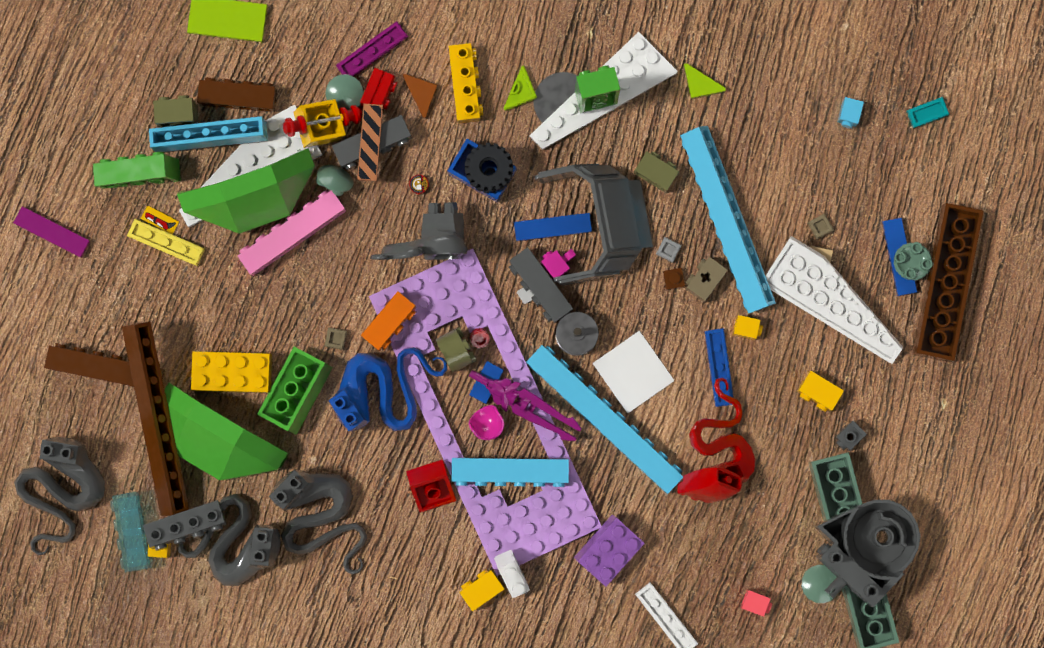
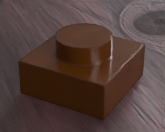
(673, 278)

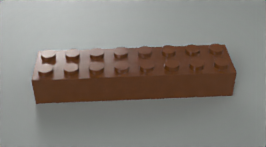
(948, 282)

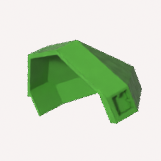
(253, 196)
(216, 442)

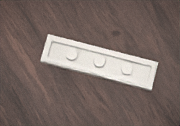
(665, 617)

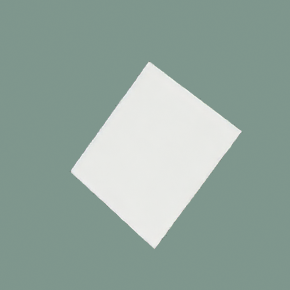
(633, 372)

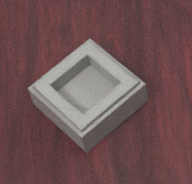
(668, 249)

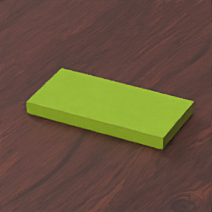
(228, 19)

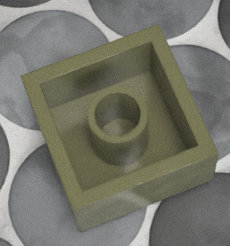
(175, 111)

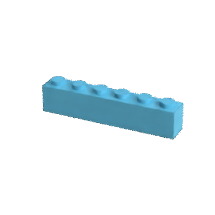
(208, 134)
(510, 470)

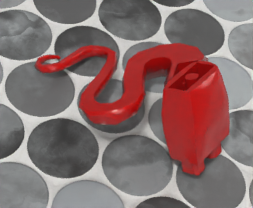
(722, 479)

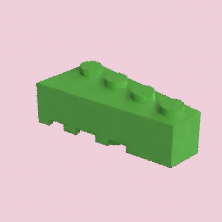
(136, 170)

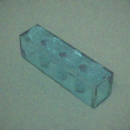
(131, 533)

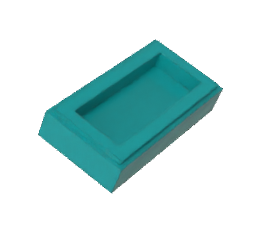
(927, 112)

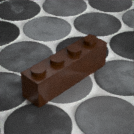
(237, 95)

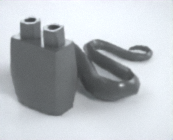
(440, 237)
(72, 460)
(303, 488)
(258, 552)

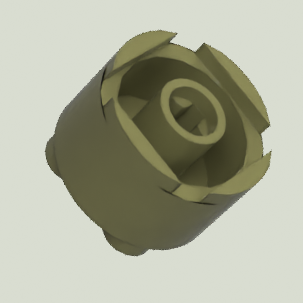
(455, 350)

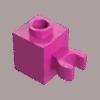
(556, 264)

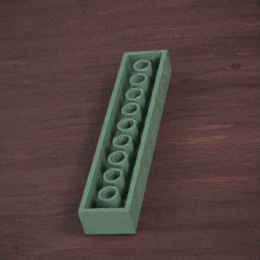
(836, 493)

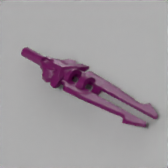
(505, 393)

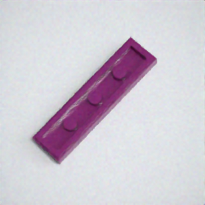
(372, 50)
(51, 232)

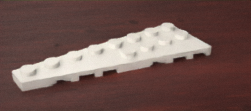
(637, 70)

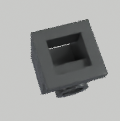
(855, 430)

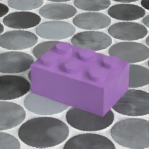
(609, 550)

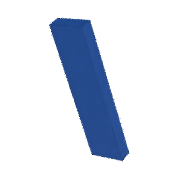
(552, 227)
(895, 238)
(718, 363)

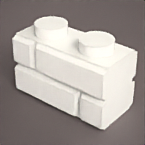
(511, 573)

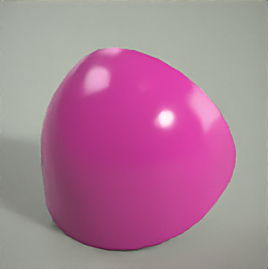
(487, 423)

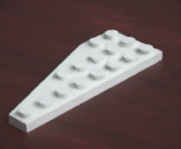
(258, 154)
(819, 289)

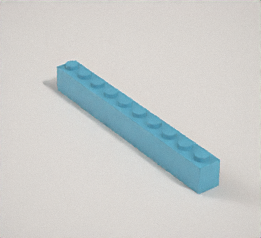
(727, 219)
(604, 419)

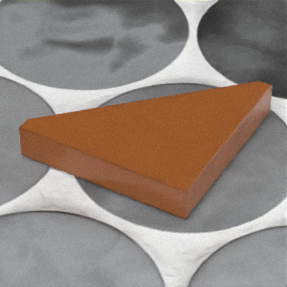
(422, 93)

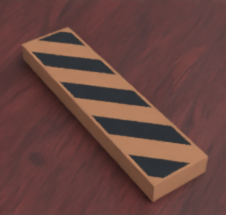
(370, 142)

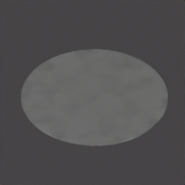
(553, 93)

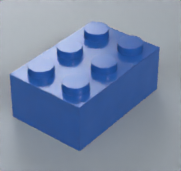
(457, 169)

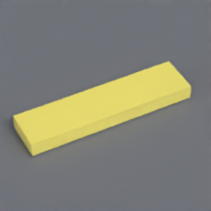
(166, 242)

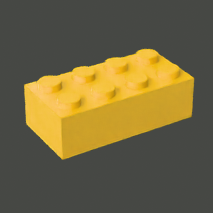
(231, 372)

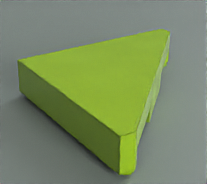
(700, 84)
(521, 91)

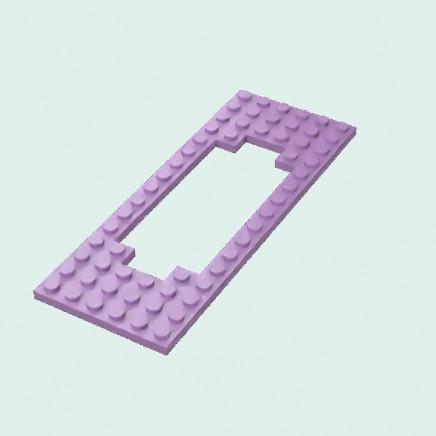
(537, 522)

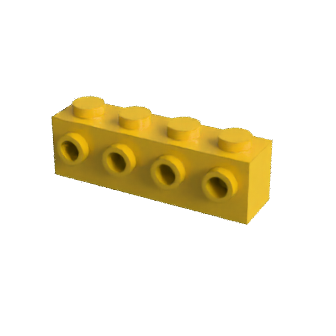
(464, 83)

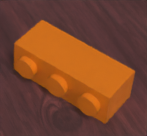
(389, 322)

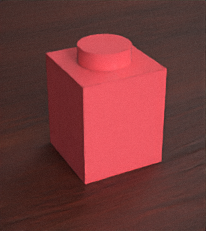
(756, 603)

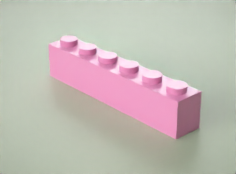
(291, 233)

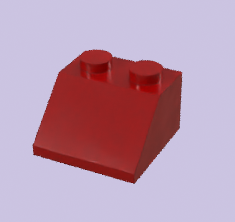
(431, 486)

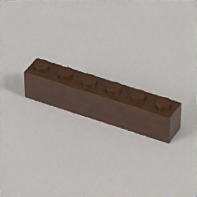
(89, 365)

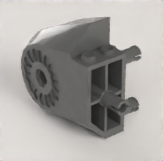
(858, 556)

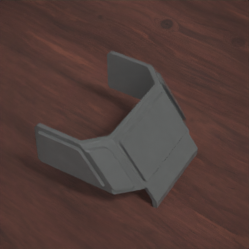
(620, 218)

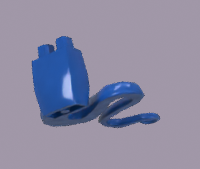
(352, 398)

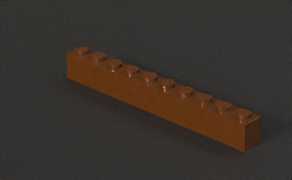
(155, 418)

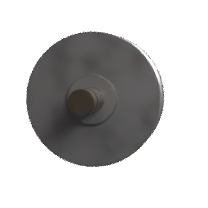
(576, 333)

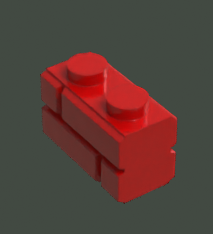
(379, 89)

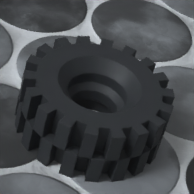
(492, 182)

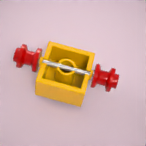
(321, 122)

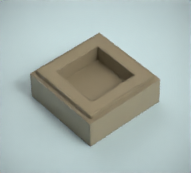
(820, 226)
(335, 338)

